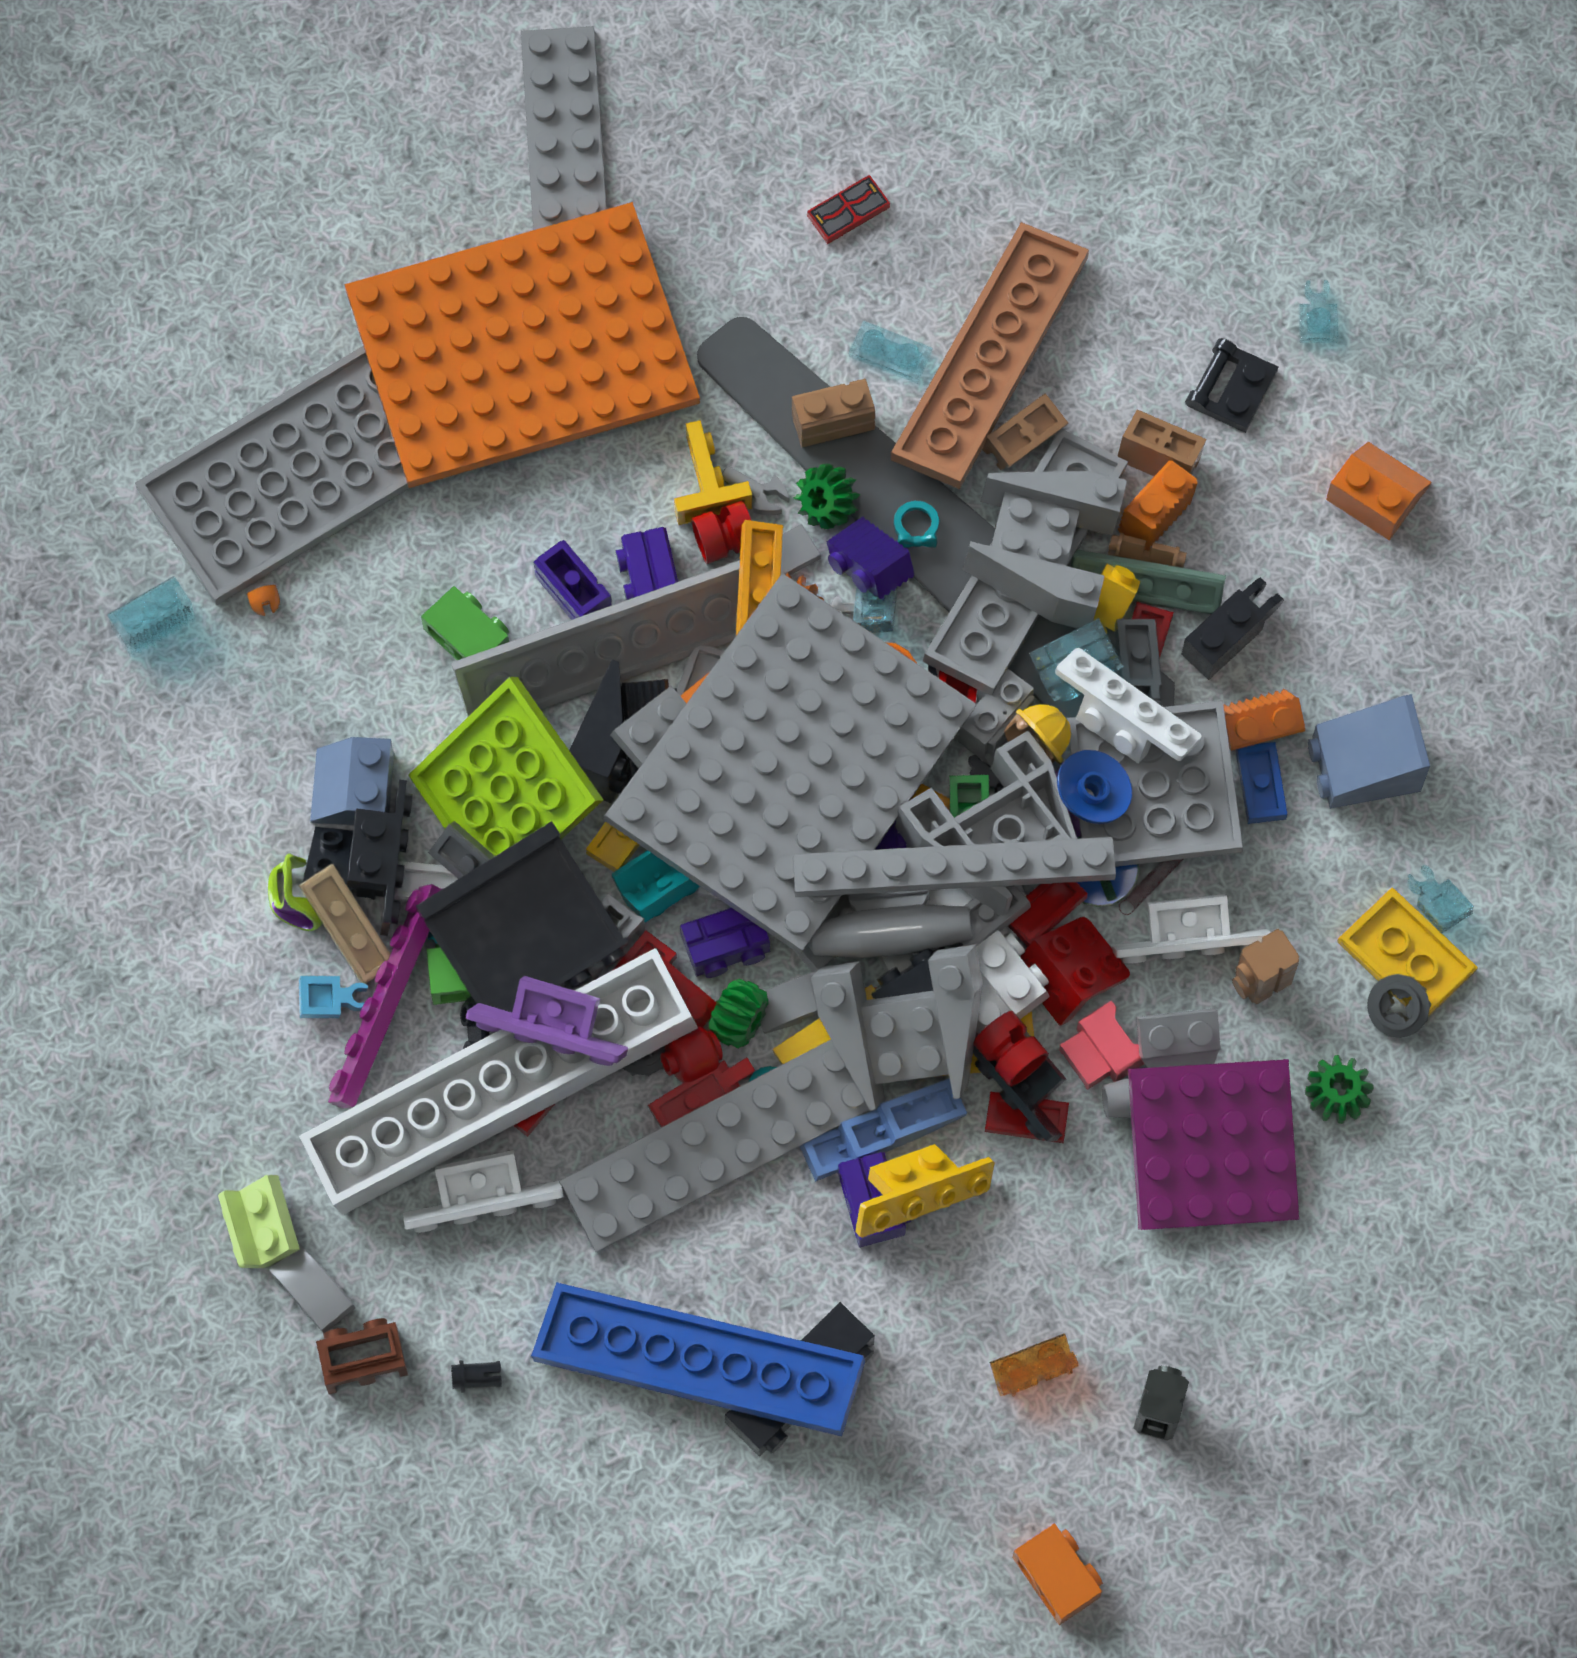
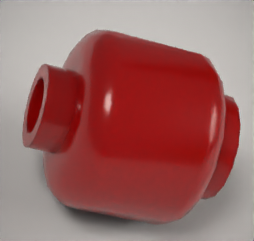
(692, 1055)

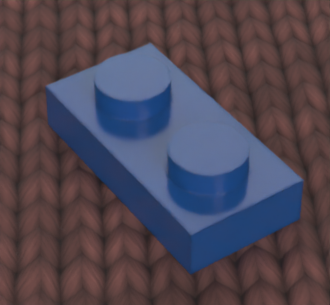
(1261, 783)

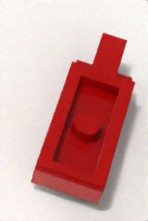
(700, 1092)

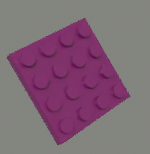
(1213, 1144)

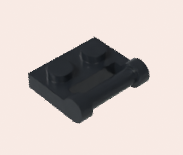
(1243, 392)

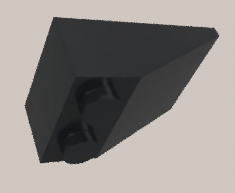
(594, 747)

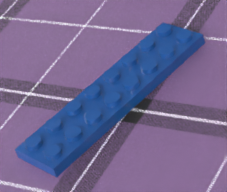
(699, 1359)

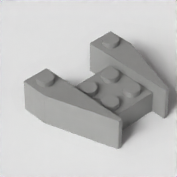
(1036, 539)
(1020, 812)
(904, 1033)

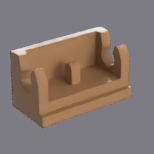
(1024, 432)
(1154, 442)

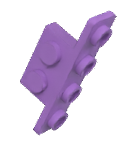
(551, 1016)

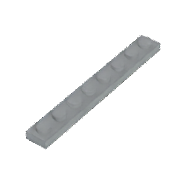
(954, 866)

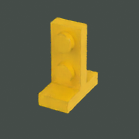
(710, 480)

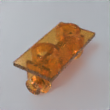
(1032, 1365)

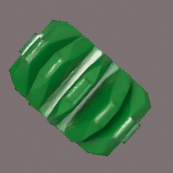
(827, 496)
(738, 1013)
(1327, 1096)

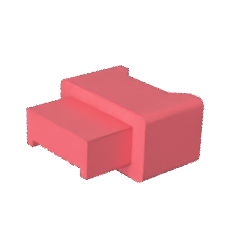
(1101, 1048)

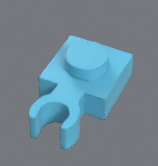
(324, 998)

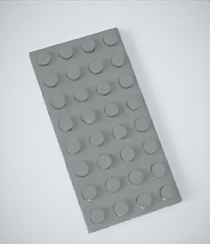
(279, 479)

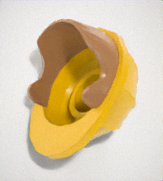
(1046, 726)

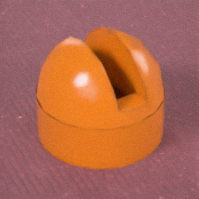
(262, 595)

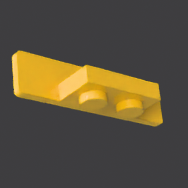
(918, 1186)

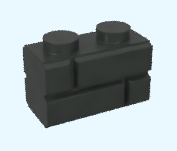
(1161, 1403)

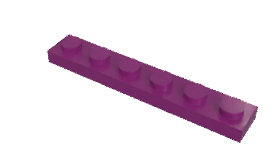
(380, 1008)

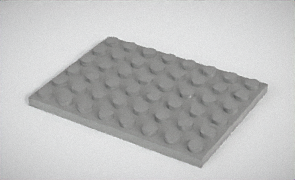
(785, 751)

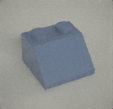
(350, 777)

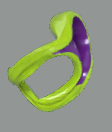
(293, 910)

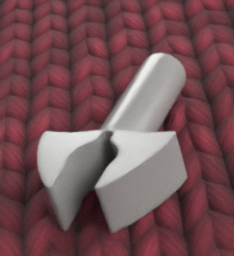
(759, 491)

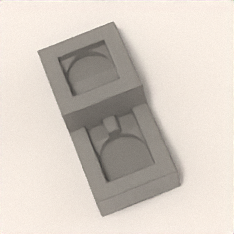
(789, 1003)
(312, 1289)

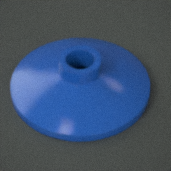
(1103, 777)

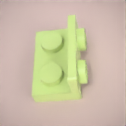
(259, 1223)

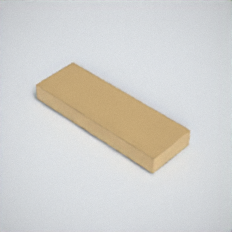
(346, 923)

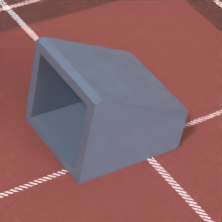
(1370, 754)

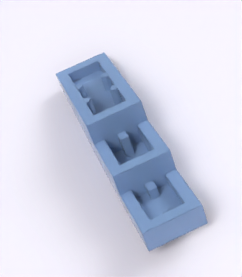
(884, 1129)

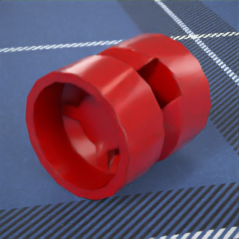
(720, 532)
(1010, 1048)

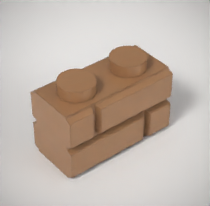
(833, 412)
(1266, 967)

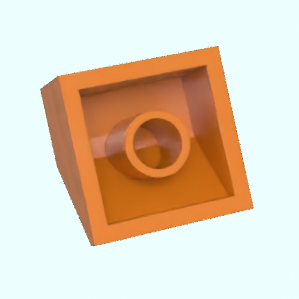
(1377, 489)

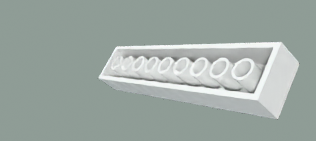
(488, 1089)

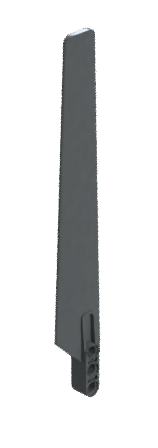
(762, 381)

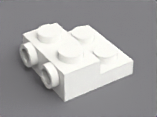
(1007, 980)

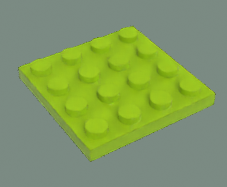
(505, 773)

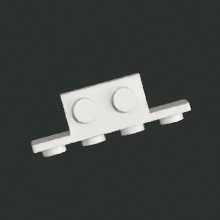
(1123, 712)
(1187, 926)
(480, 1188)

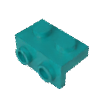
(651, 885)

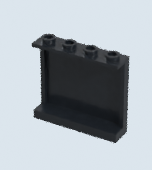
(522, 918)

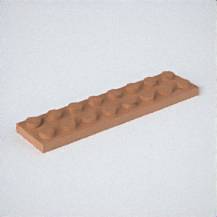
(989, 355)

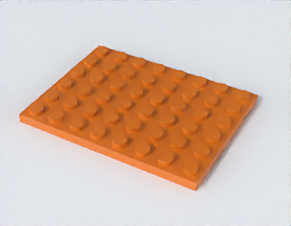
(521, 344)

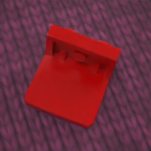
(1076, 965)

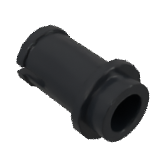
(473, 1375)

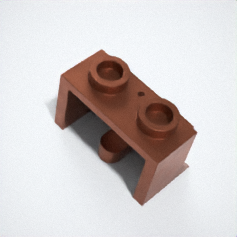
(363, 1369)

